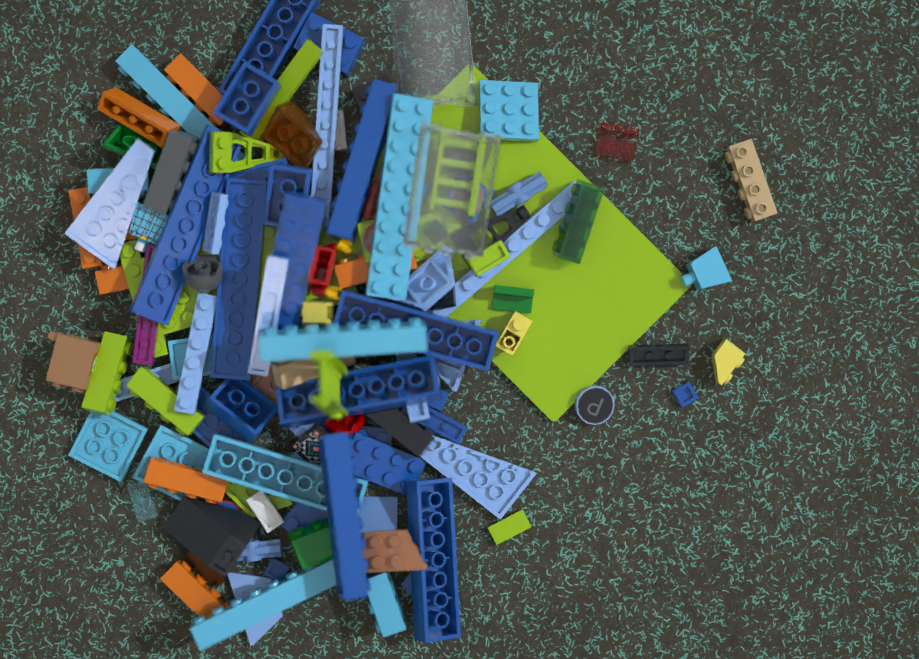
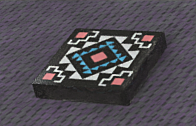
(307, 444)

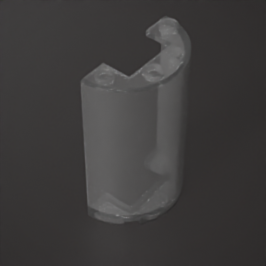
(433, 51)
(451, 191)

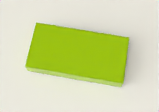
(491, 257)
(509, 526)

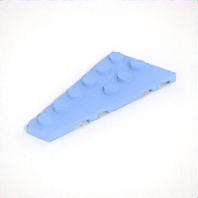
(107, 216)
(481, 476)

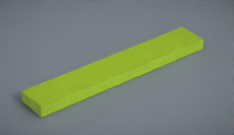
(290, 81)

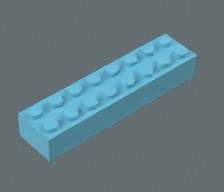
(343, 340)
(270, 471)
(262, 604)

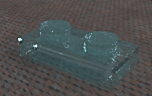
(142, 501)

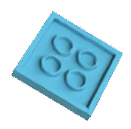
(509, 109)
(109, 443)
(173, 447)

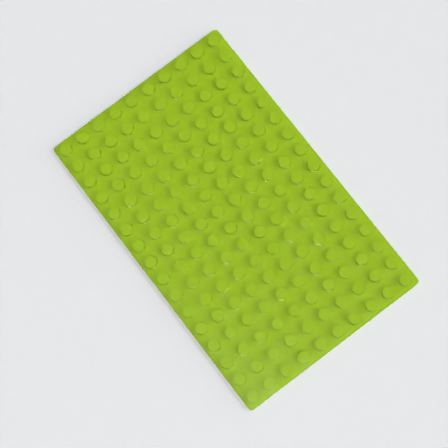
(580, 311)

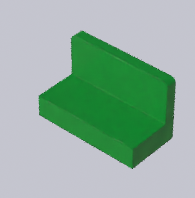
(512, 299)

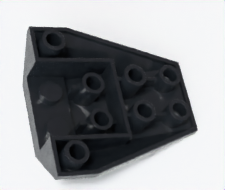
(210, 535)

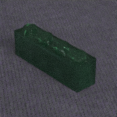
(578, 221)

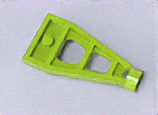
(221, 152)

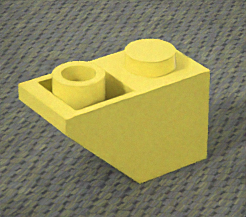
(318, 312)
(513, 333)
(724, 361)

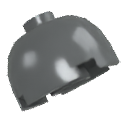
(203, 273)

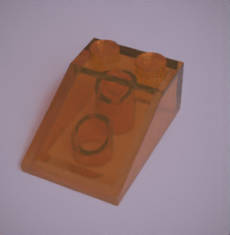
(293, 134)

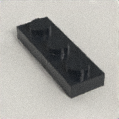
(659, 354)

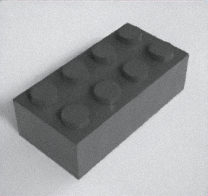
(171, 170)

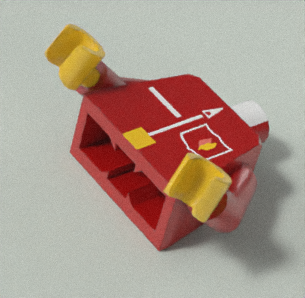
(323, 267)

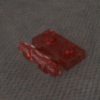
(616, 148)
(370, 207)

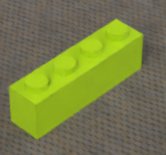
(107, 374)
(163, 398)

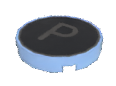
(594, 405)

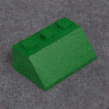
(122, 140)
(311, 543)

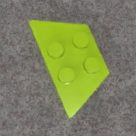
(241, 493)

